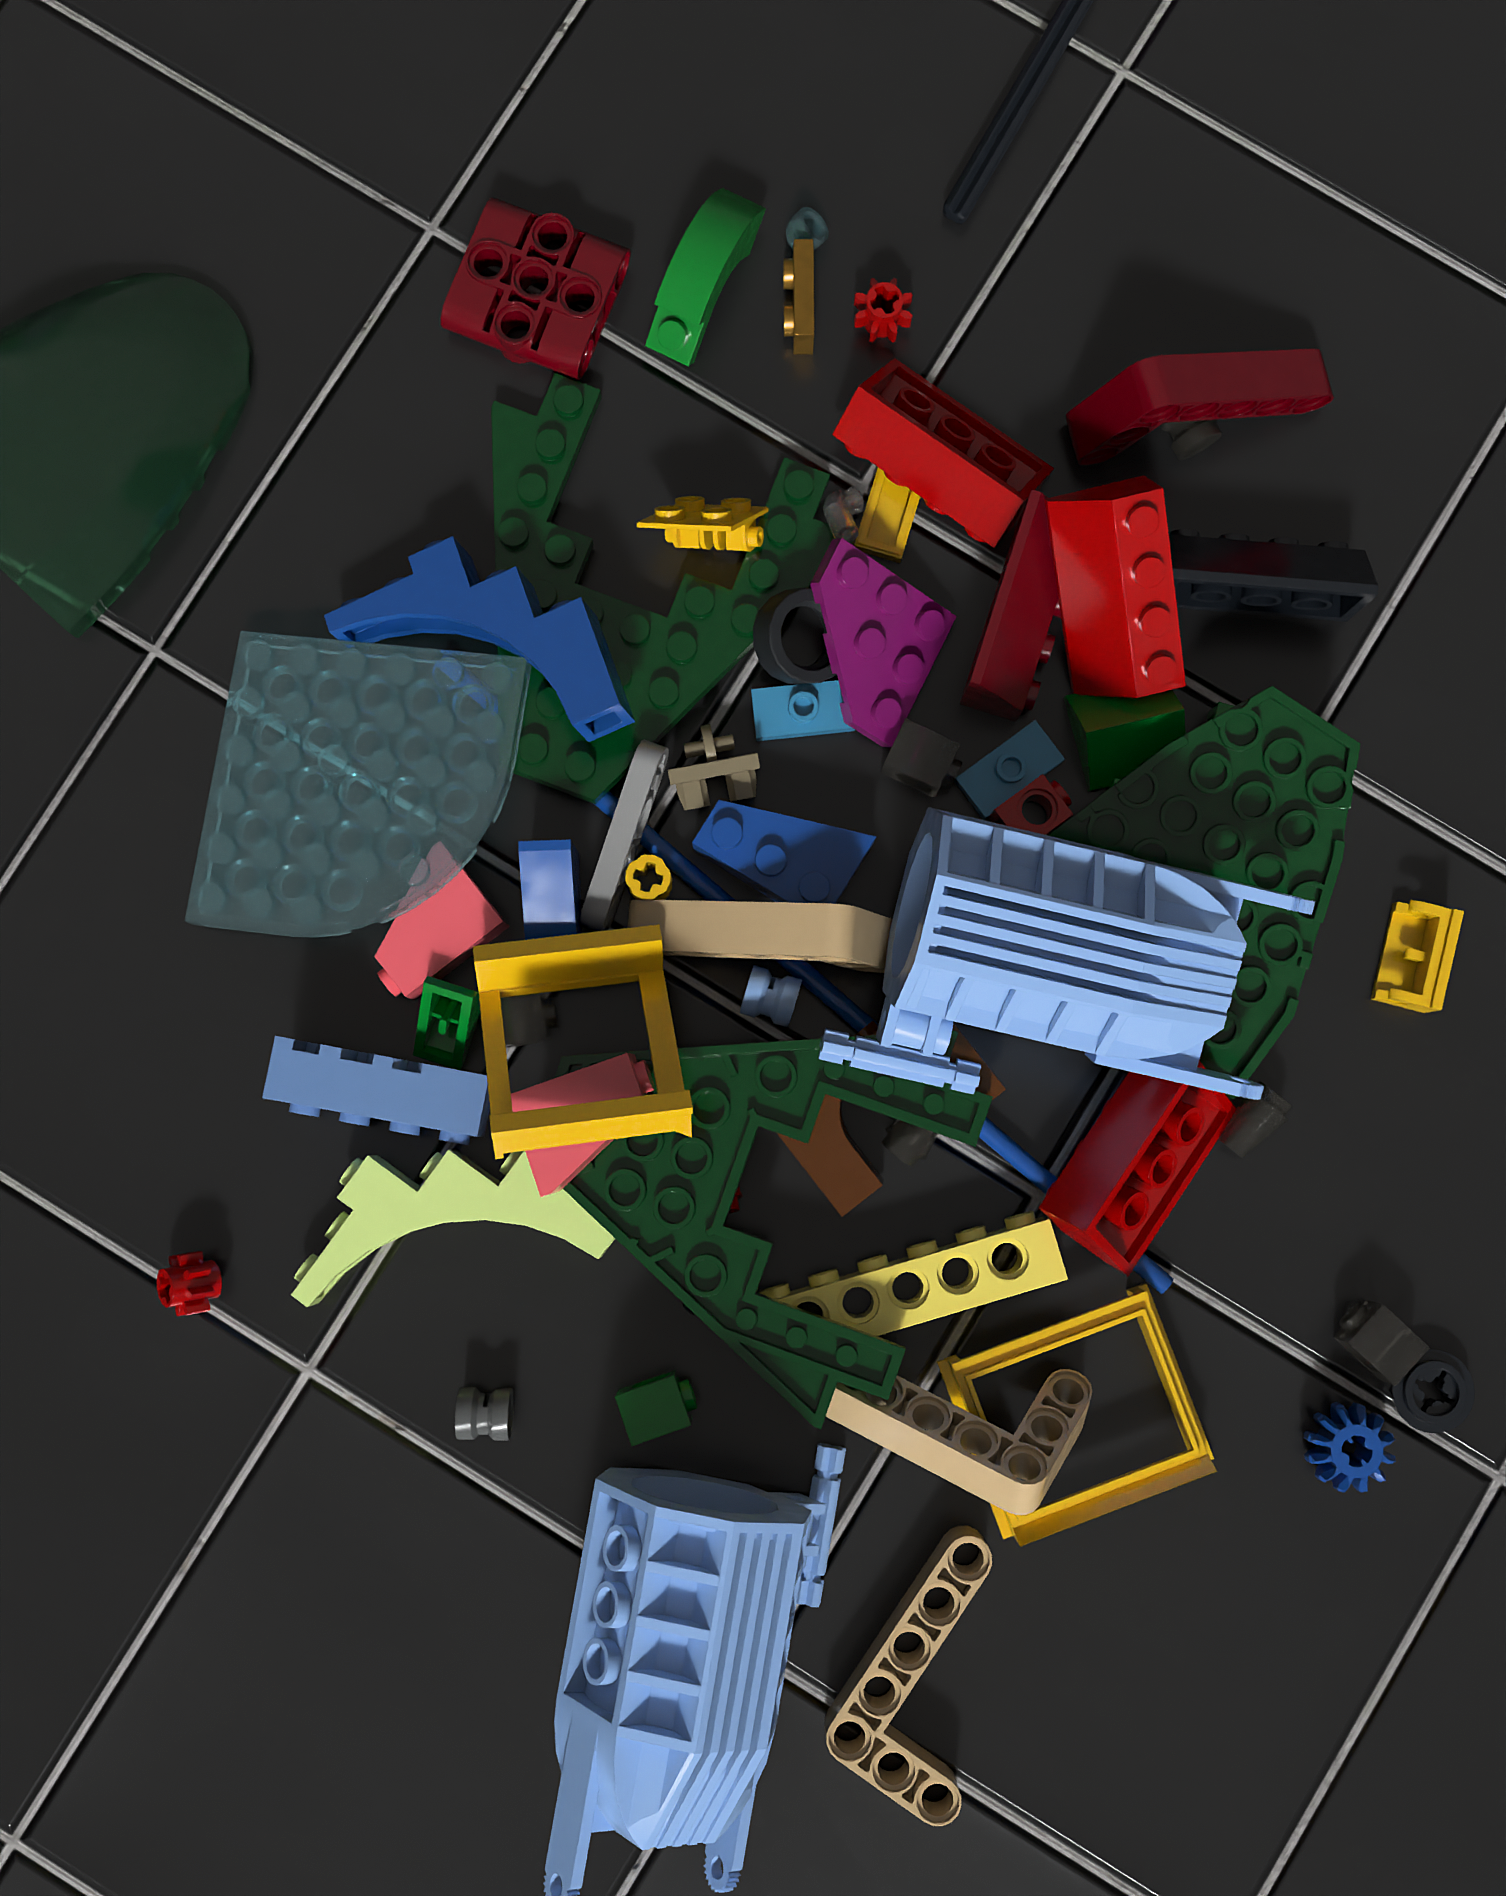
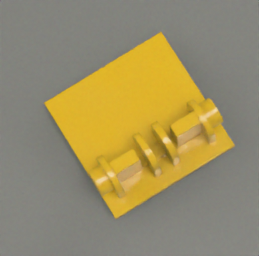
(698, 525)

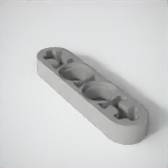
(624, 835)

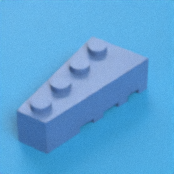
(378, 1088)

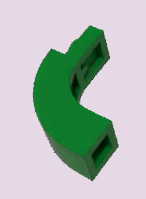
(703, 261)

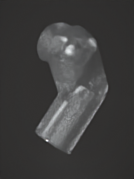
(839, 510)

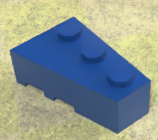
(781, 853)

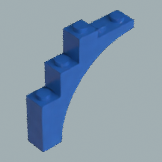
(501, 610)

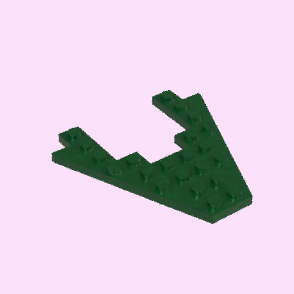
(659, 659)
(674, 1193)

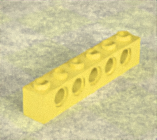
(1036, 1267)

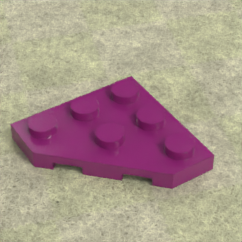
(876, 639)

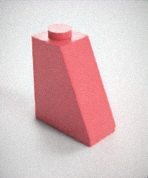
(437, 936)
(599, 1082)

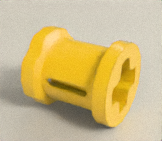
(640, 868)

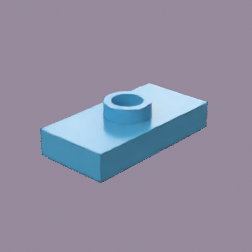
(798, 710)
(1009, 769)

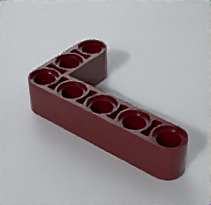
(1195, 390)

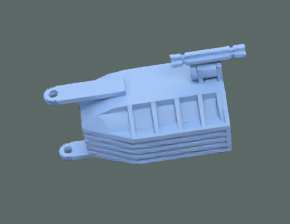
(1056, 951)
(680, 1659)

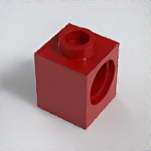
(1048, 794)

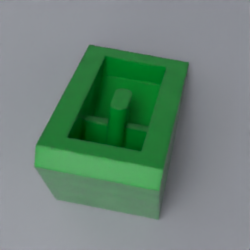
(446, 1022)

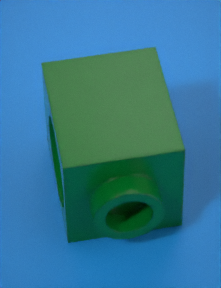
(656, 1406)

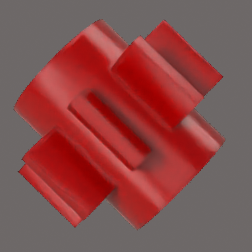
(891, 300)
(189, 1283)

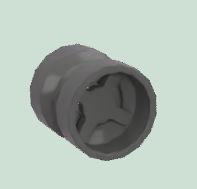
(484, 1413)

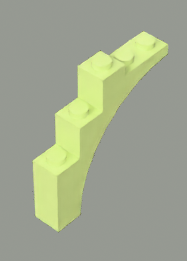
(454, 1190)

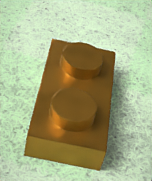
(799, 276)

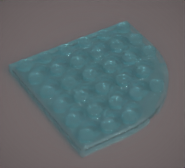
(351, 781)

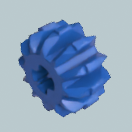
(1349, 1467)

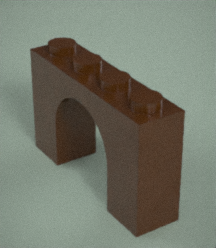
(836, 1159)

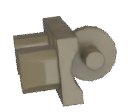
(738, 771)

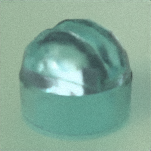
(807, 225)

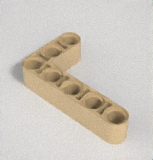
(768, 930)
(953, 1433)
(904, 1670)

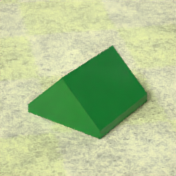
(1121, 732)

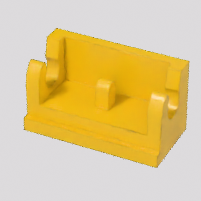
(1417, 956)

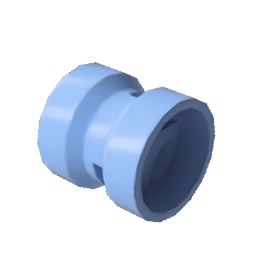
(770, 996)

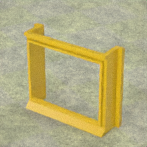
(577, 963)
(1118, 1491)

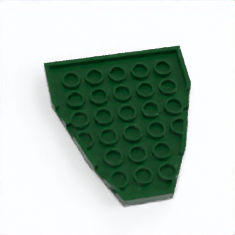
(1251, 803)

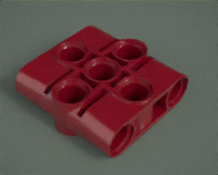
(494, 305)

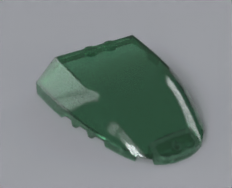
(110, 431)

